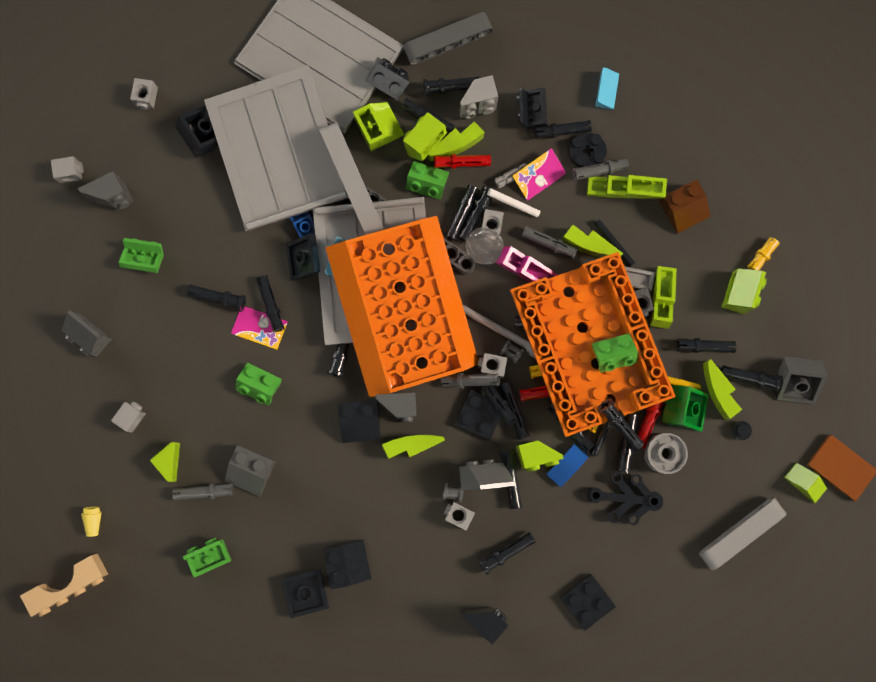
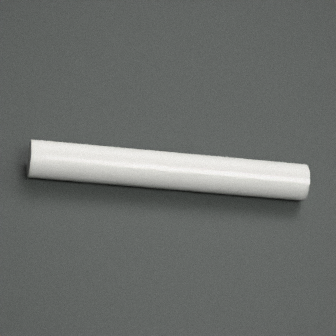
(514, 203)

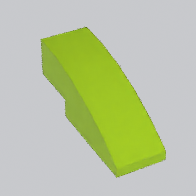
(457, 143)
(591, 245)
(663, 297)
(720, 390)
(411, 444)

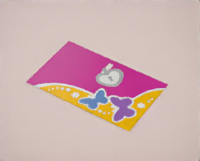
(539, 174)
(257, 328)

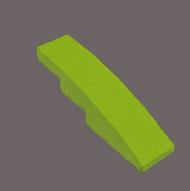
(627, 187)

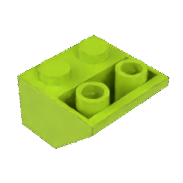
(377, 124)
(424, 137)
(744, 290)
(535, 454)

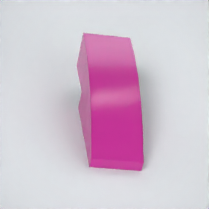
(523, 266)

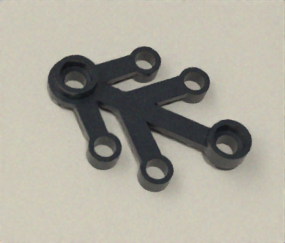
(628, 498)

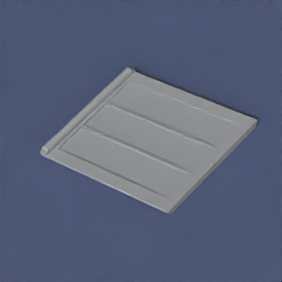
(327, 39)
(275, 148)
(343, 223)

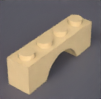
(43, 597)

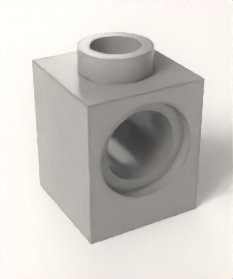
(144, 86)
(67, 169)
(493, 216)
(500, 361)
(129, 416)
(465, 521)

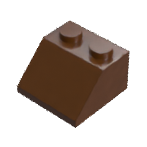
(686, 206)

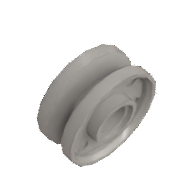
(677, 453)

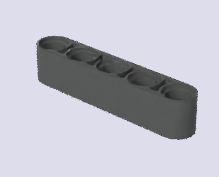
(448, 38)

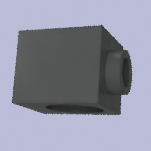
(644, 296)

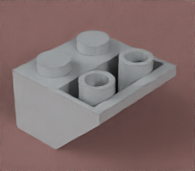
(479, 98)

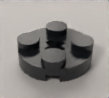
(593, 142)

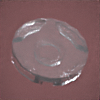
(484, 246)

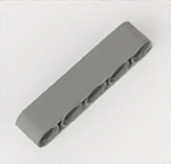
(742, 533)

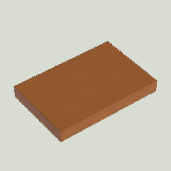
(842, 467)

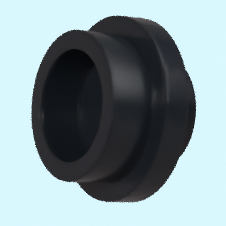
(741, 430)

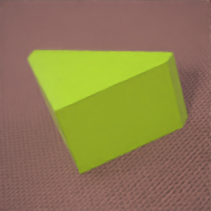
(167, 461)
(806, 482)

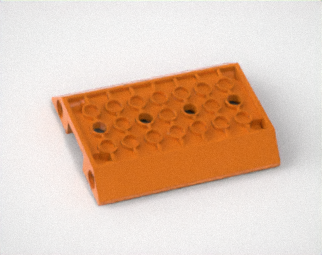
(609, 309)
(379, 313)

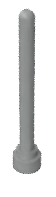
(499, 329)

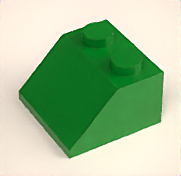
(687, 408)

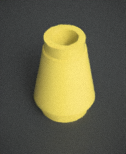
(91, 519)

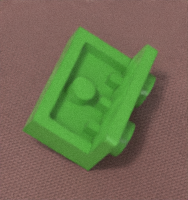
(426, 180)
(141, 255)
(615, 352)
(257, 384)
(208, 557)

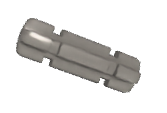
(508, 176)

